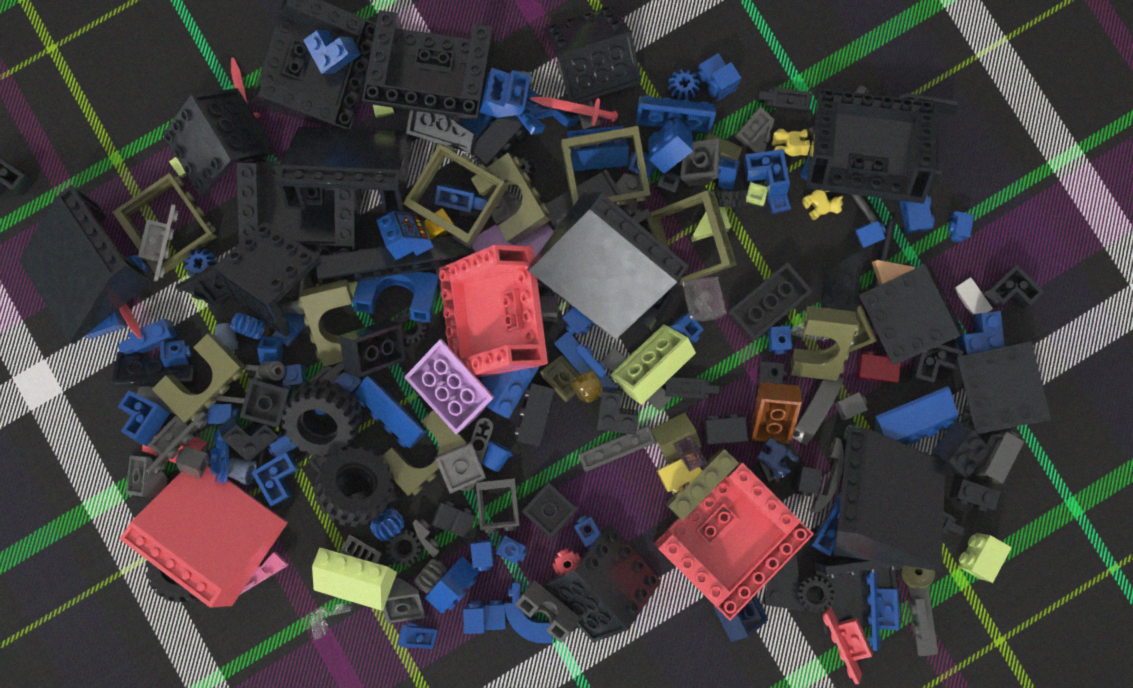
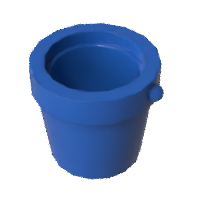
(496, 456)

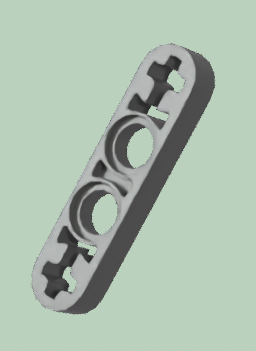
(480, 454)

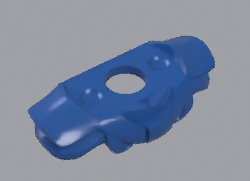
(218, 462)

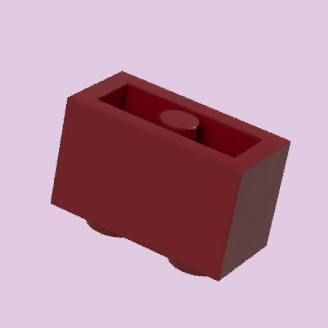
(877, 368)

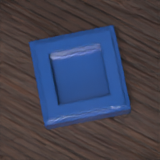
(778, 203)

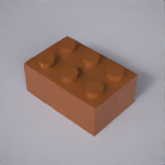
(775, 412)

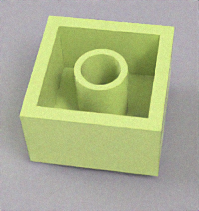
(984, 556)

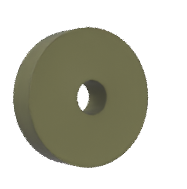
(917, 581)

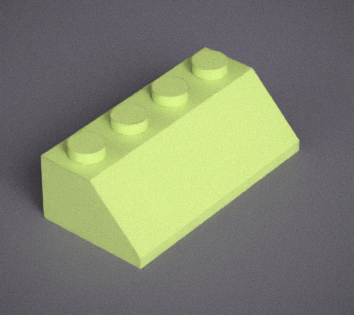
(653, 363)
(352, 578)

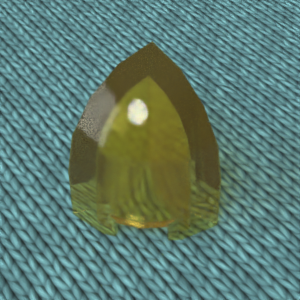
(587, 386)

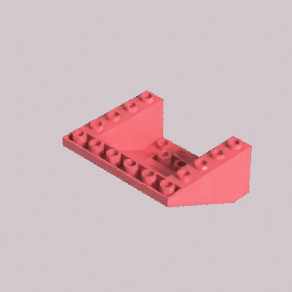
(494, 311)
(205, 536)
(734, 540)

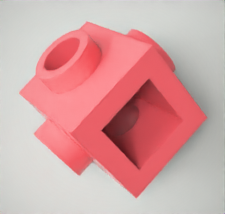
(563, 556)

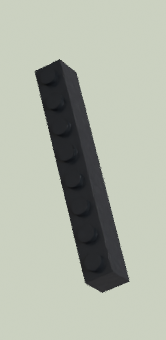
(379, 262)

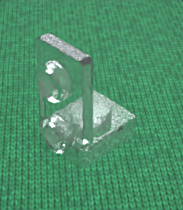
(319, 625)

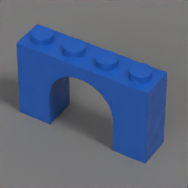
(422, 284)

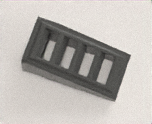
(378, 554)

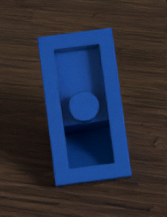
(296, 325)
(417, 636)

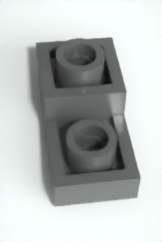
(423, 531)

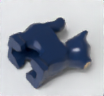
(776, 453)

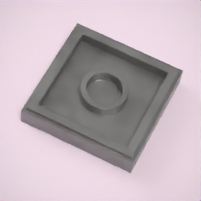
(460, 467)

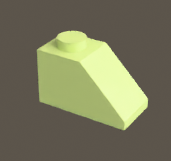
(704, 229)

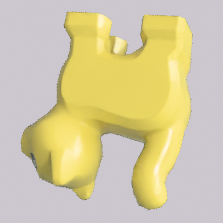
(794, 142)
(822, 204)

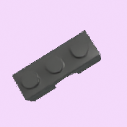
(560, 616)

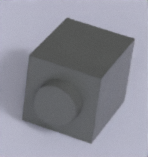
(851, 405)
(192, 461)

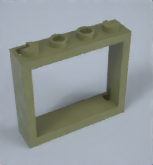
(603, 137)
(428, 174)
(149, 194)
(716, 223)

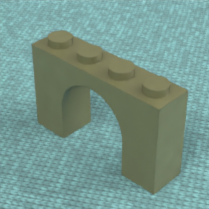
(531, 213)
(316, 302)
(827, 363)
(224, 368)
(716, 469)
(412, 478)

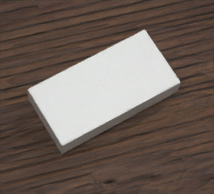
(972, 297)

